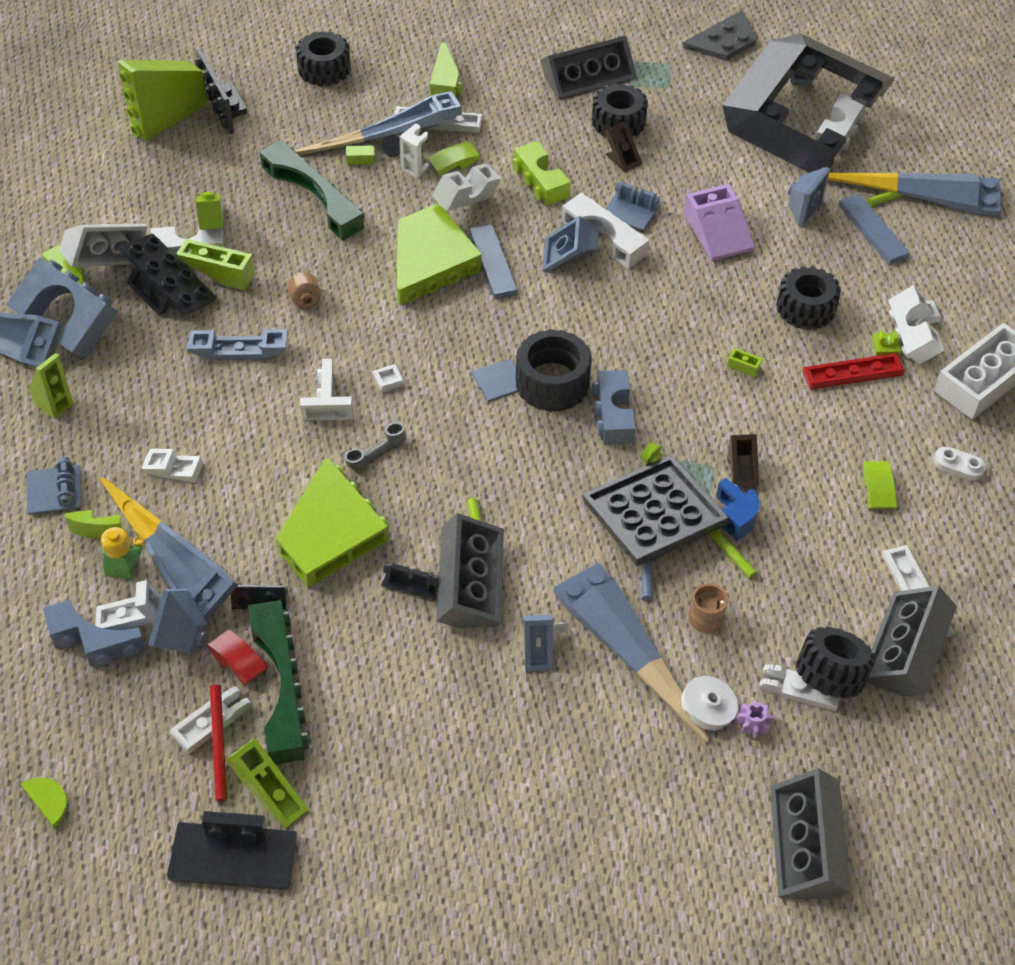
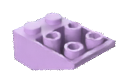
(718, 222)

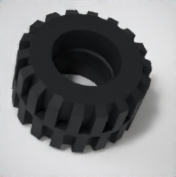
(323, 58)
(618, 105)
(808, 297)
(835, 662)

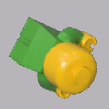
(119, 554)

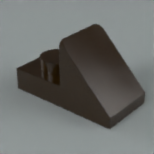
(623, 148)
(743, 460)

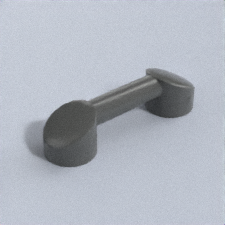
(395, 436)

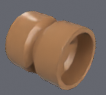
(708, 608)

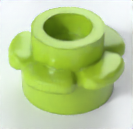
(651, 453)

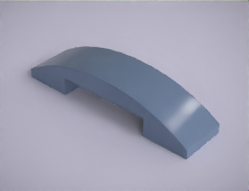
(207, 345)

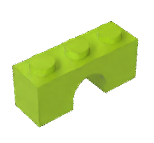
(532, 162)

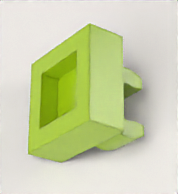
(886, 343)

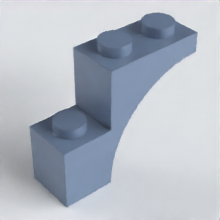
(100, 644)

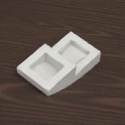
(168, 465)

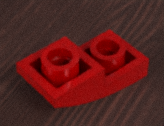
(238, 655)

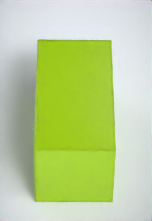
(360, 155)
(744, 362)

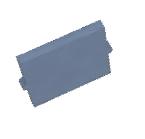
(496, 379)

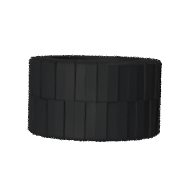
(547, 391)

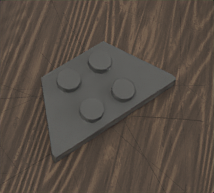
(724, 38)

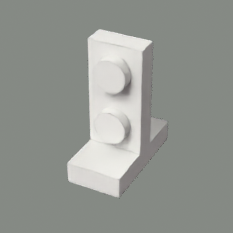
(325, 405)
(131, 611)

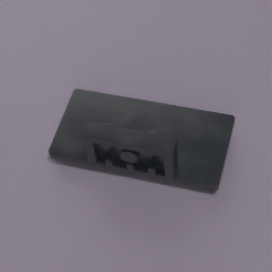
(224, 96)
(163, 278)
(232, 852)

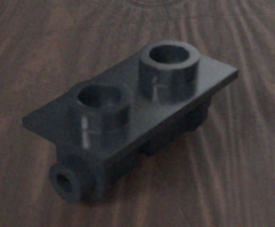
(410, 580)
(257, 594)

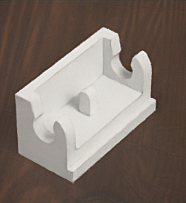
(411, 151)

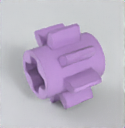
(754, 718)

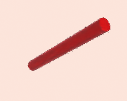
(218, 743)

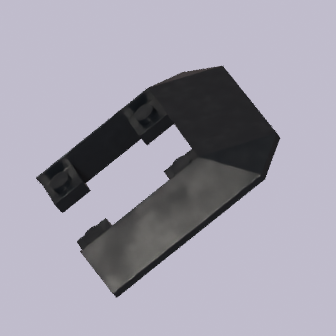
(758, 119)

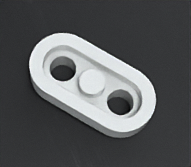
(959, 463)

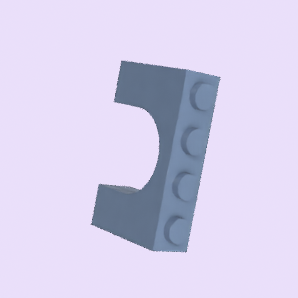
(90, 313)

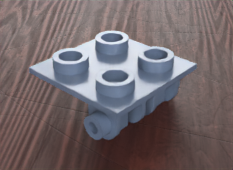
(633, 206)
(54, 488)

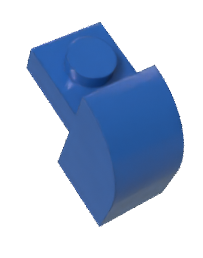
(740, 508)

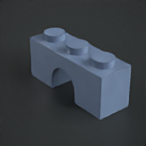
(615, 424)

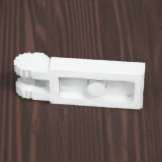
(795, 688)
(197, 727)

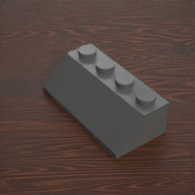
(589, 67)
(470, 573)
(911, 640)
(809, 837)

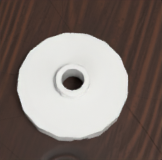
(705, 713)

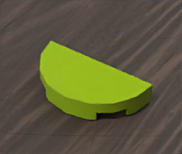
(48, 798)

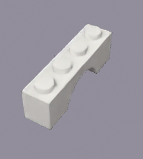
(628, 244)

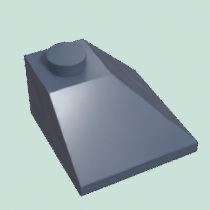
(808, 194)
(569, 244)
(179, 623)

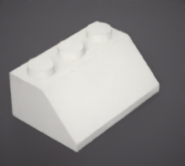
(99, 244)

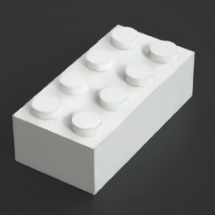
(980, 373)

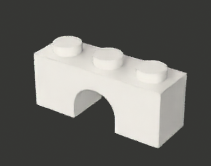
(844, 119)
(457, 191)
(173, 242)
(921, 340)

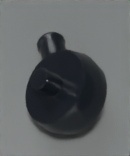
(391, 146)

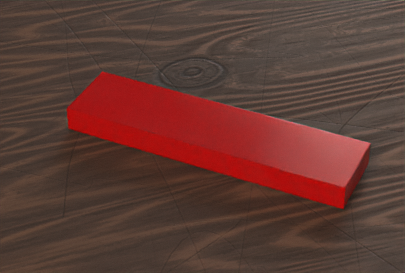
(853, 371)

